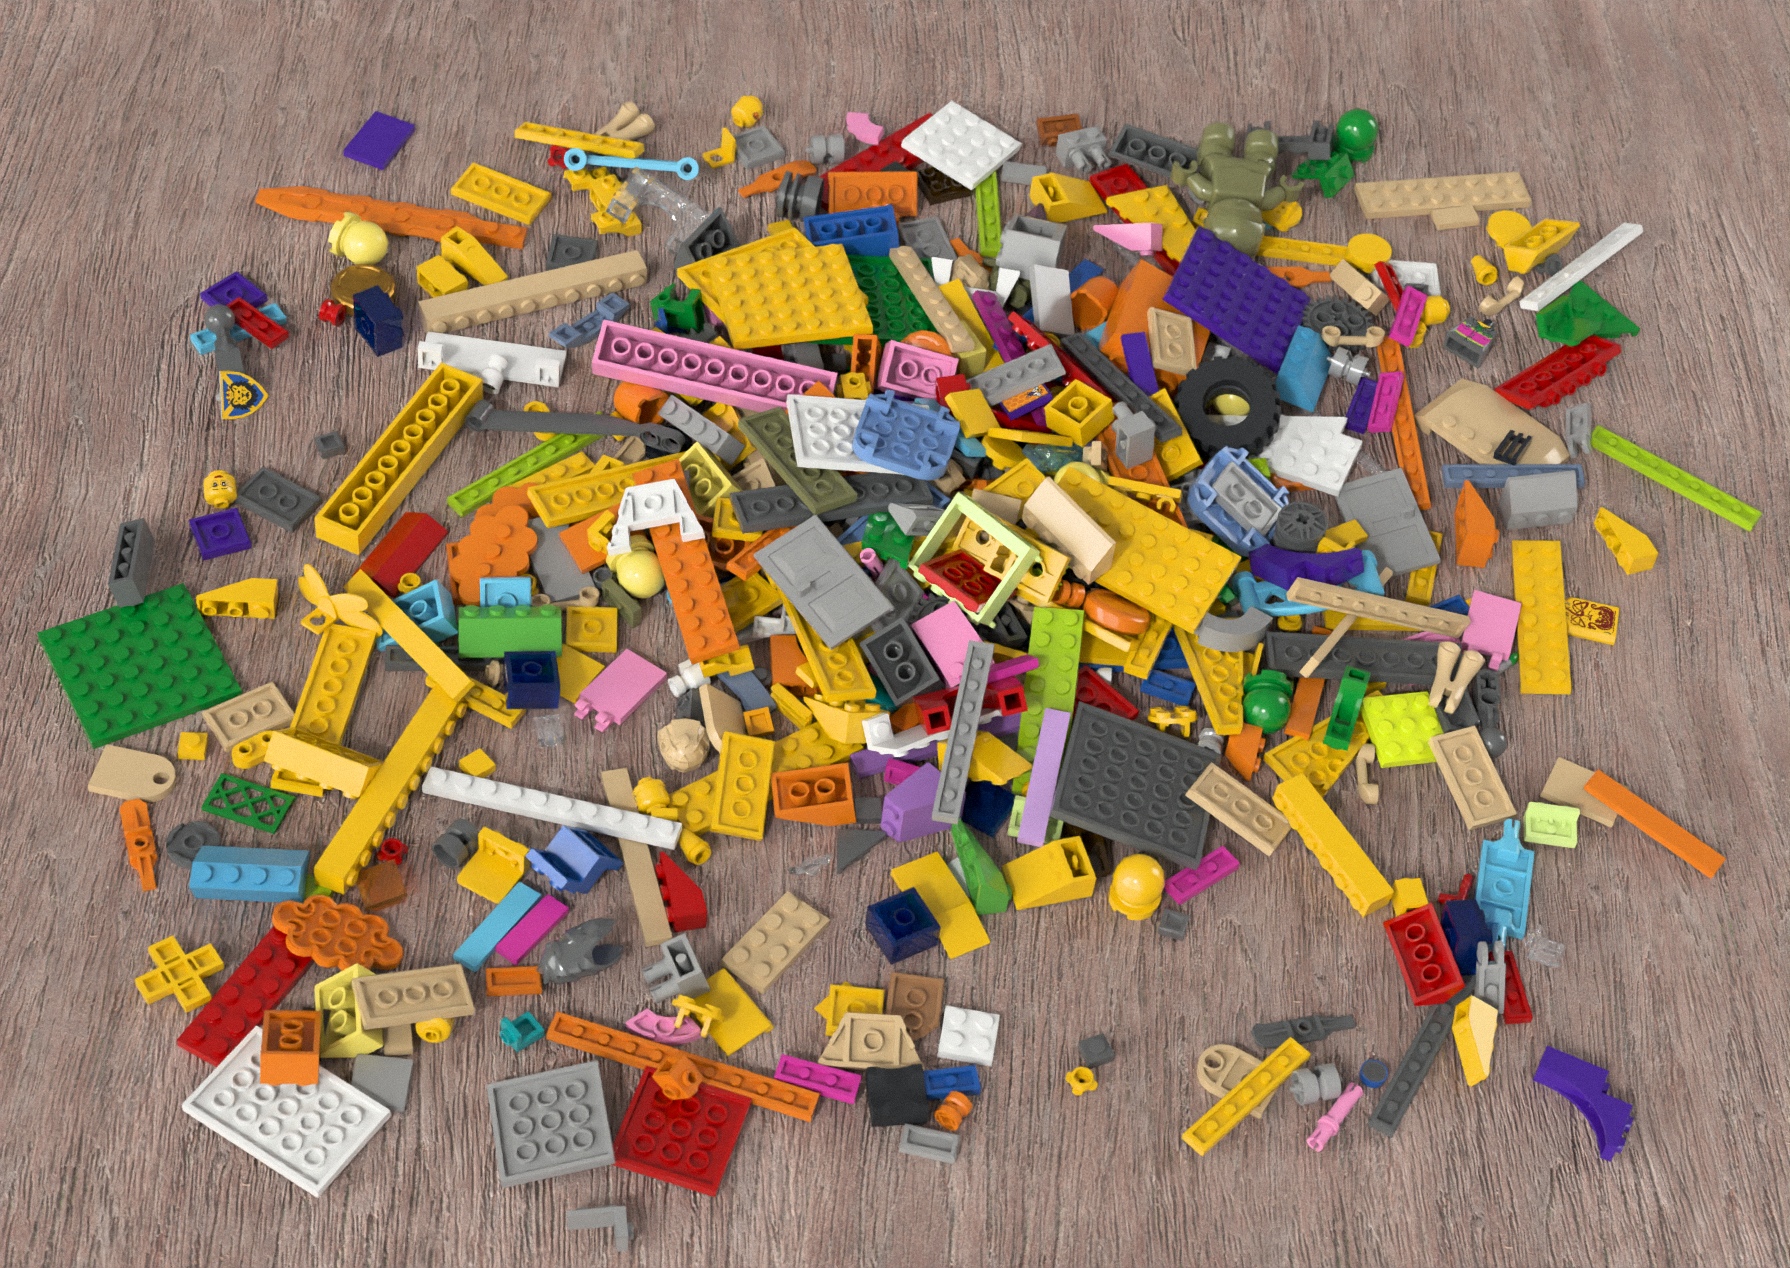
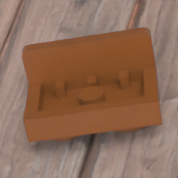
(1051, 127)

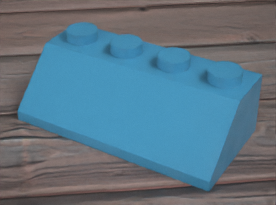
(1303, 369)
(249, 874)

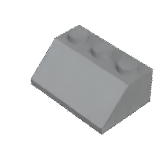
(1538, 500)

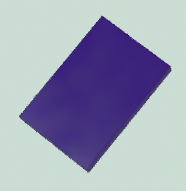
(379, 140)

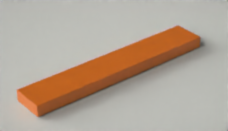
(1305, 701)
(1654, 823)

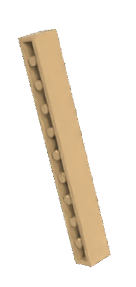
(532, 292)

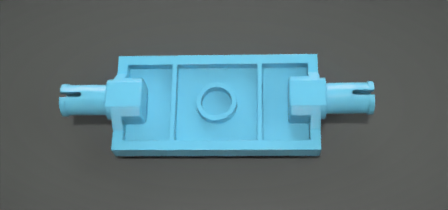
(1504, 884)

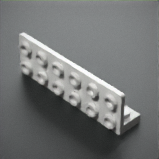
(470, 354)
(881, 738)

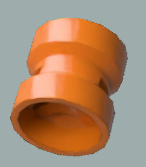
(1068, 593)
(953, 1110)

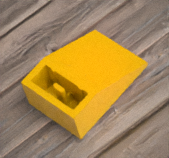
(1065, 197)
(842, 718)
(990, 760)
(1050, 874)

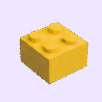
(1079, 413)

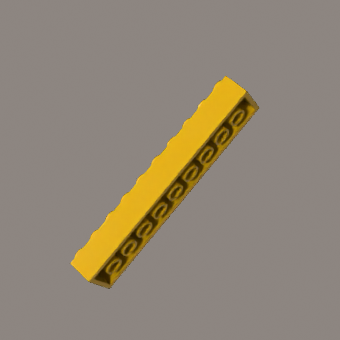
(398, 459)

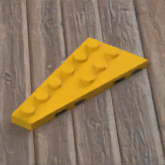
(1317, 760)

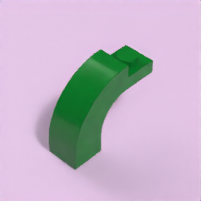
(1346, 708)

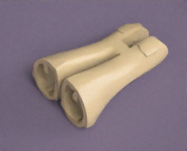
(628, 124)
(1468, 667)

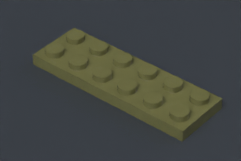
(816, 487)

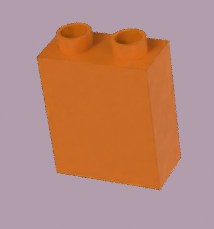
(1136, 294)

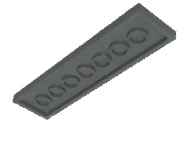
(782, 508)
(1384, 658)

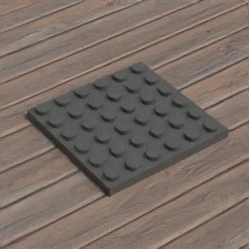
(1133, 785)

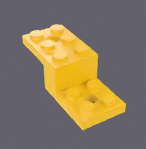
(999, 558)

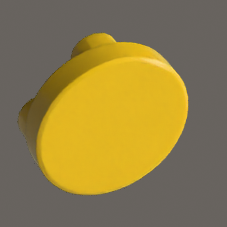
(1506, 226)
(1367, 250)
(1003, 452)

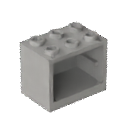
(1030, 242)

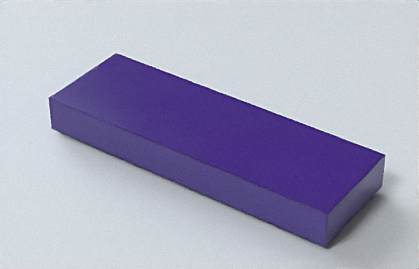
(1139, 362)
(1361, 406)

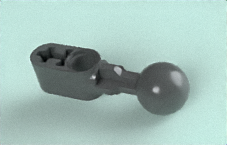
(220, 321)
(1486, 703)

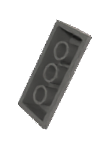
(1151, 151)

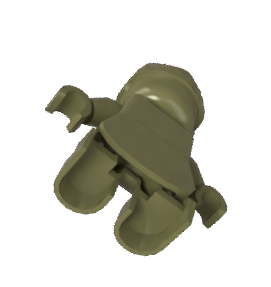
(1236, 185)

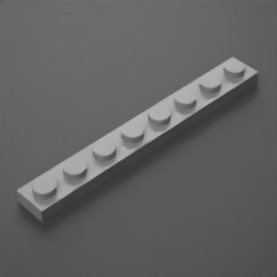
(963, 732)

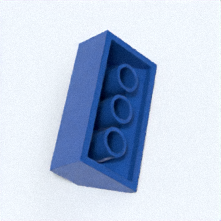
(859, 231)

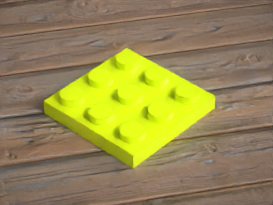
(1401, 728)

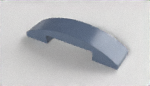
(589, 327)
(749, 690)

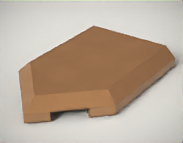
(917, 1001)

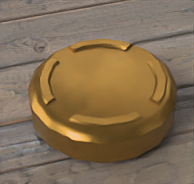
(359, 278)

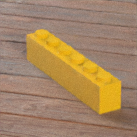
(1332, 845)

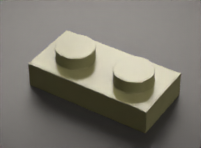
(626, 607)

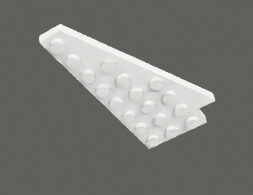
(1307, 450)

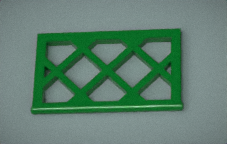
(252, 820)

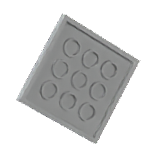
(550, 1124)

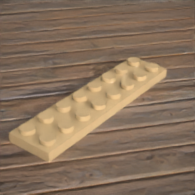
(1423, 195)

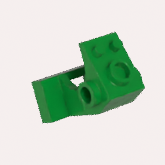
(678, 313)

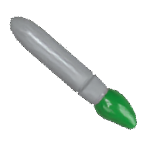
(1504, 665)

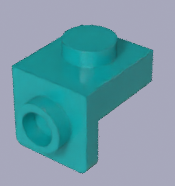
(521, 1031)

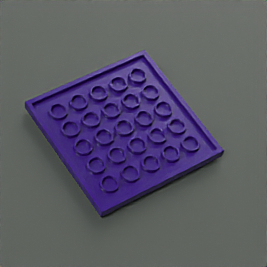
(1237, 299)

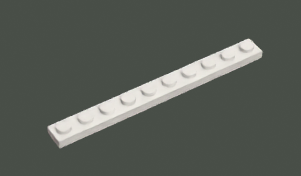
(552, 808)

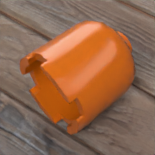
(1093, 302)
(639, 403)

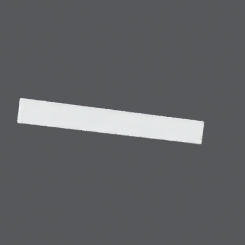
(1581, 266)

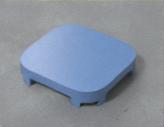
(905, 437)
(1210, 512)

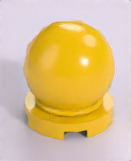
(1137, 886)

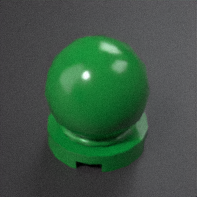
(1356, 135)
(1267, 700)

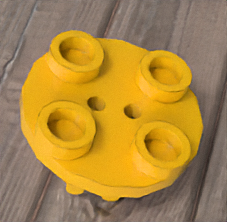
(1283, 216)
(1180, 715)
(688, 1006)

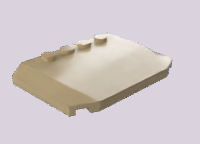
(1479, 419)

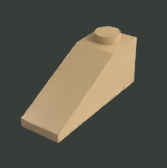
(1359, 287)

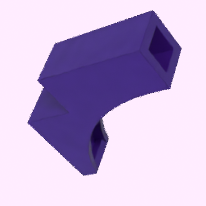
(1284, 566)
(1587, 1089)

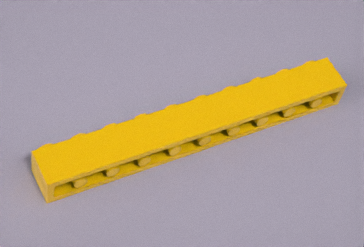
(388, 791)

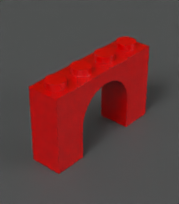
(937, 708)

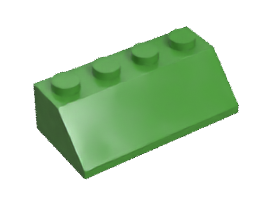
(501, 629)

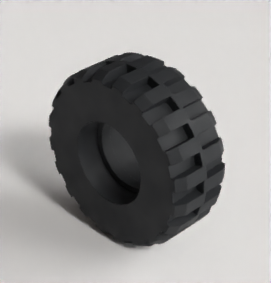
(1233, 378)

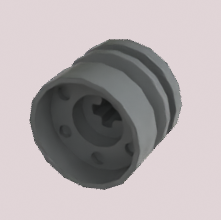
(799, 197)
(1299, 528)

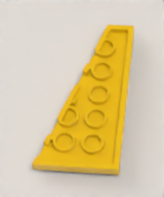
(1158, 207)
(1218, 681)

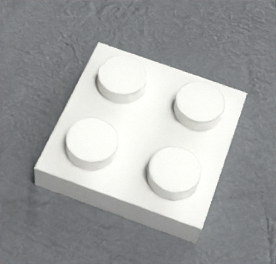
(968, 1035)

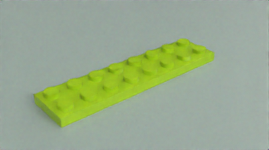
(1057, 645)

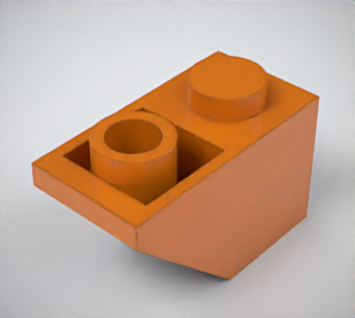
(1243, 749)

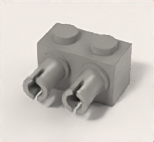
(1081, 148)
(1133, 436)
(684, 969)

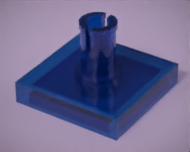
(987, 806)

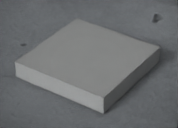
(757, 147)
(383, 1079)

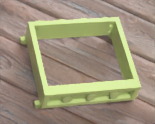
(1000, 531)

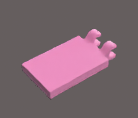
(1491, 627)
(619, 689)

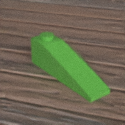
(982, 877)

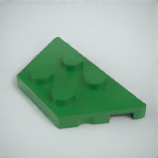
(1591, 306)
(887, 538)

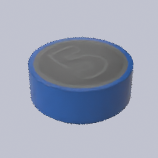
(1373, 1073)

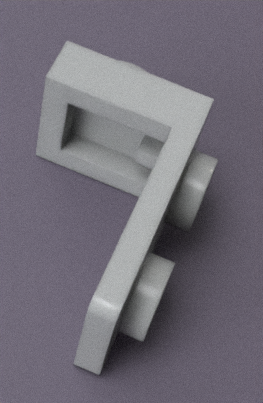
(603, 1217)

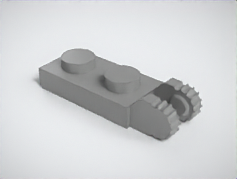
(1578, 428)
(1491, 976)

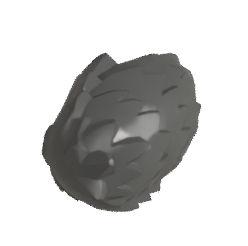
(577, 954)

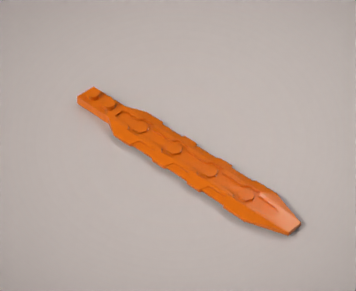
(395, 218)

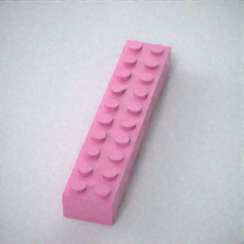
(701, 368)

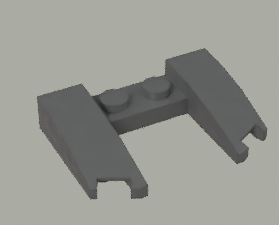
(1317, 144)

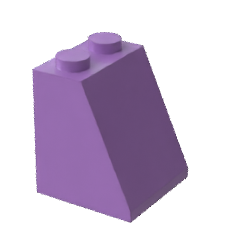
(911, 804)

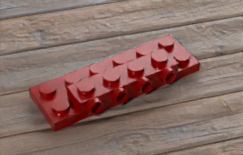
(1038, 339)
(1559, 373)

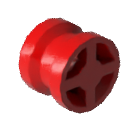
(332, 312)

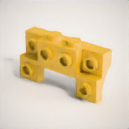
(601, 191)
(734, 662)

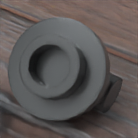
(1551, 265)

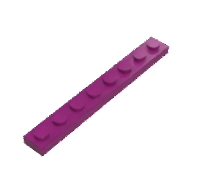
(1003, 336)

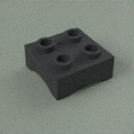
(896, 1096)

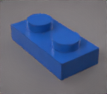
(1168, 687)
(941, 1082)

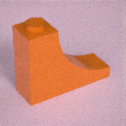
(867, 357)
(784, 660)

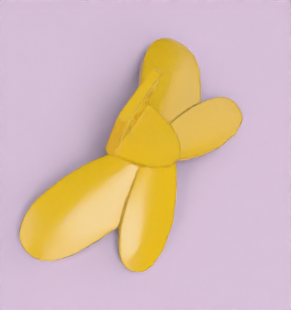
(340, 606)

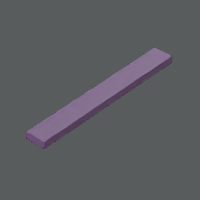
(871, 762)

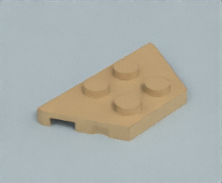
(870, 1041)

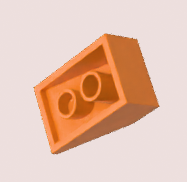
(1473, 529)
(815, 795)
(290, 1047)

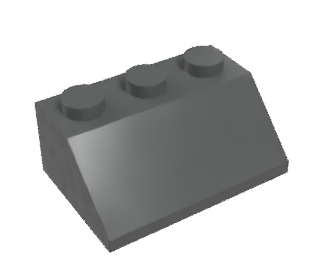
(709, 239)
(901, 663)

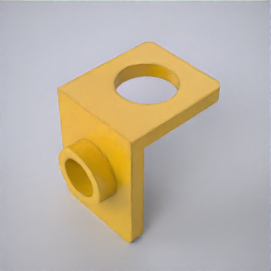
(726, 151)

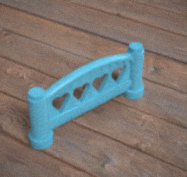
(576, 159)
(1258, 593)

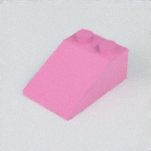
(912, 370)
(946, 641)

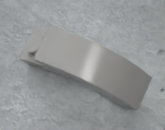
(1233, 634)

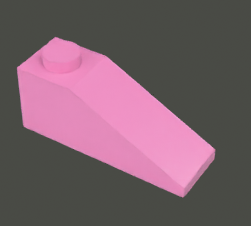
(1135, 237)

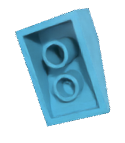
(430, 610)

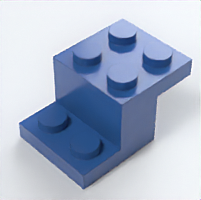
(574, 860)

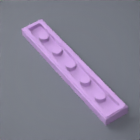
(1043, 777)

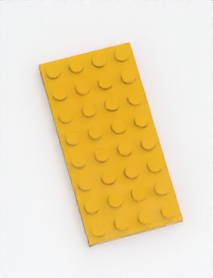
(1153, 557)

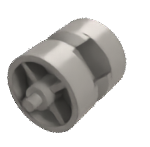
(827, 149)
(1350, 367)
(1321, 1082)

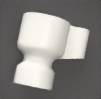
(492, 375)
(691, 678)

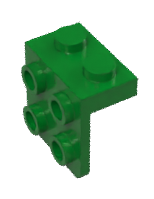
(1331, 173)
(1559, 325)

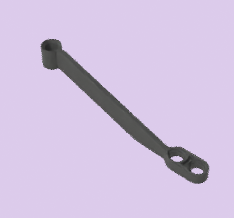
(486, 417)

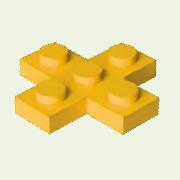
(179, 974)

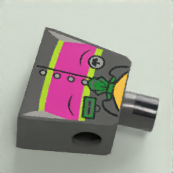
(1471, 340)

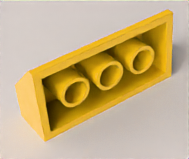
(321, 761)

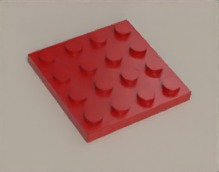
(680, 1138)

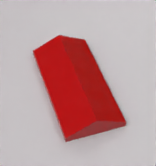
(403, 550)
(1424, 956)

